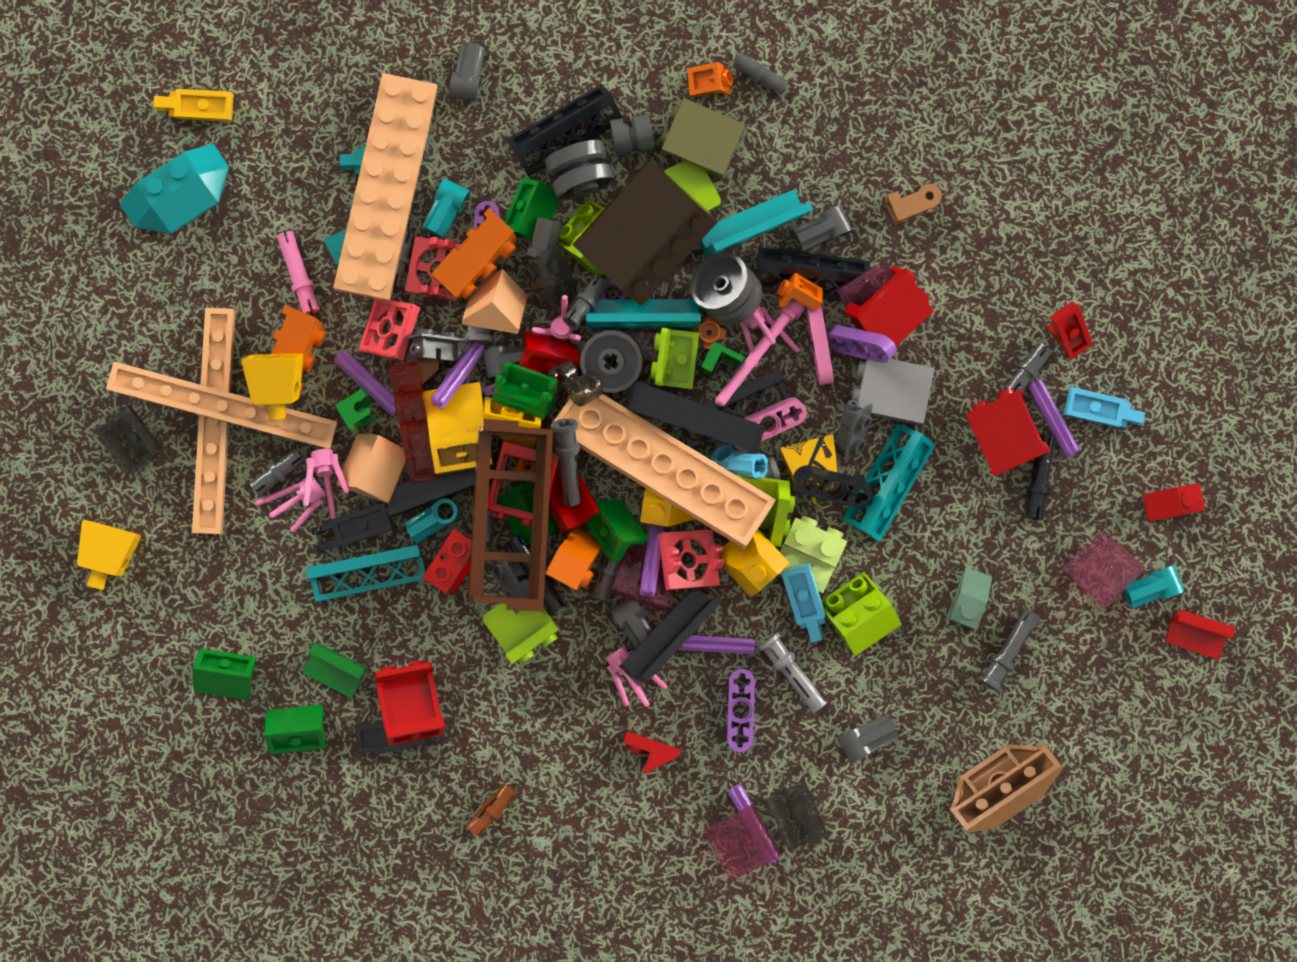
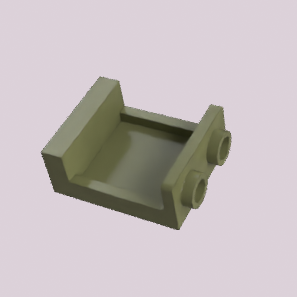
(702, 137)

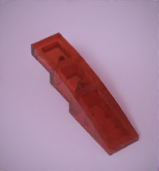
(413, 421)

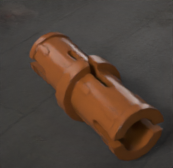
(491, 810)

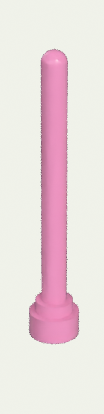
(789, 313)

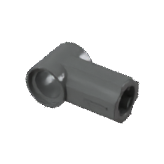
(467, 77)
(824, 228)
(544, 237)
(497, 356)
(631, 620)
(863, 739)

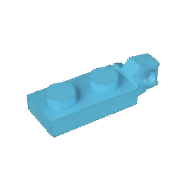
(1101, 408)
(805, 599)

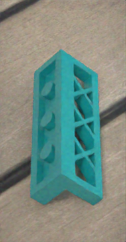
(754, 222)
(650, 316)
(894, 483)
(364, 562)

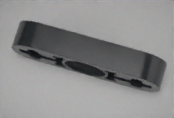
(824, 477)

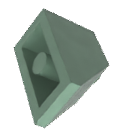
(970, 599)

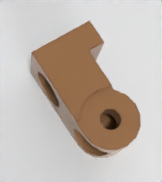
(914, 204)

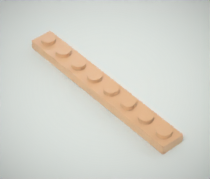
(219, 405)
(213, 433)

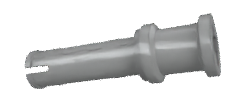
(784, 662)

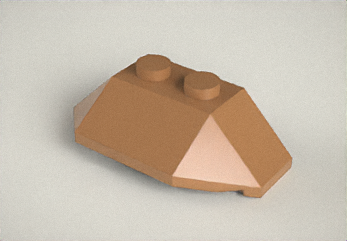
(1003, 786)

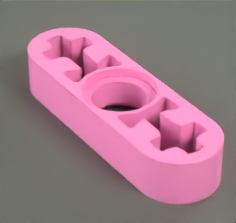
(821, 355)
(783, 408)

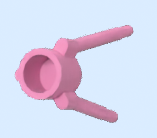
(758, 320)
(558, 328)
(323, 463)
(315, 499)
(614, 661)

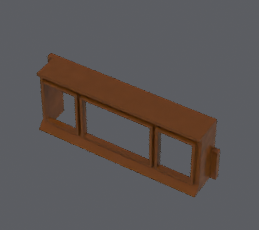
(540, 513)

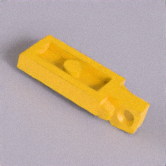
(197, 105)

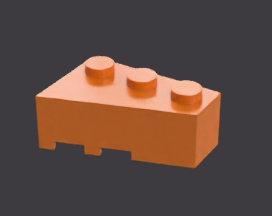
(476, 256)
(299, 336)
(574, 560)

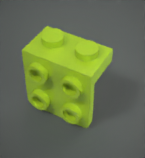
(696, 183)
(675, 358)
(776, 519)
(520, 632)

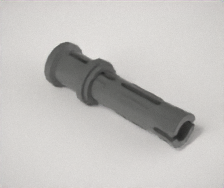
(567, 449)
(1003, 661)

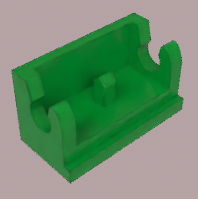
(525, 390)
(354, 411)

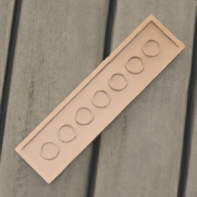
(385, 187)
(669, 468)

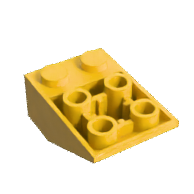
(455, 429)

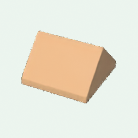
(496, 304)
(374, 467)

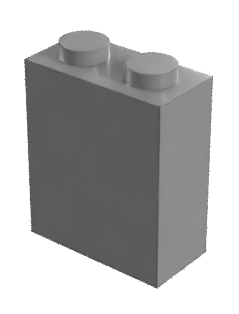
(894, 389)

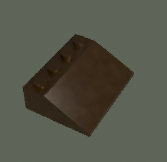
(645, 232)

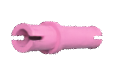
(301, 283)

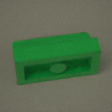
(531, 201)
(719, 352)
(522, 499)
(615, 528)
(334, 670)
(223, 674)
(295, 729)

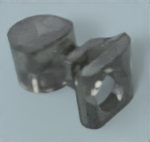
(582, 388)

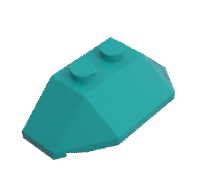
(177, 191)

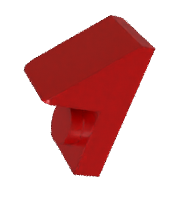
(1070, 330)
(1174, 502)
(658, 752)

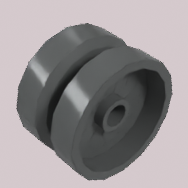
(579, 170)
(726, 289)
(629, 359)

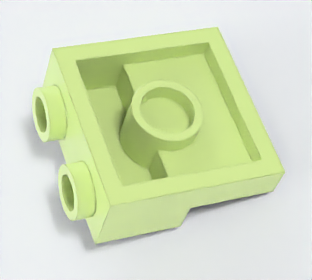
(813, 545)

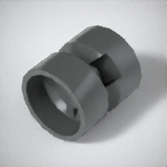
(632, 134)

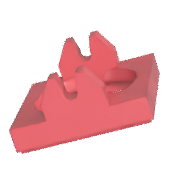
(420, 247)
(375, 326)
(672, 559)

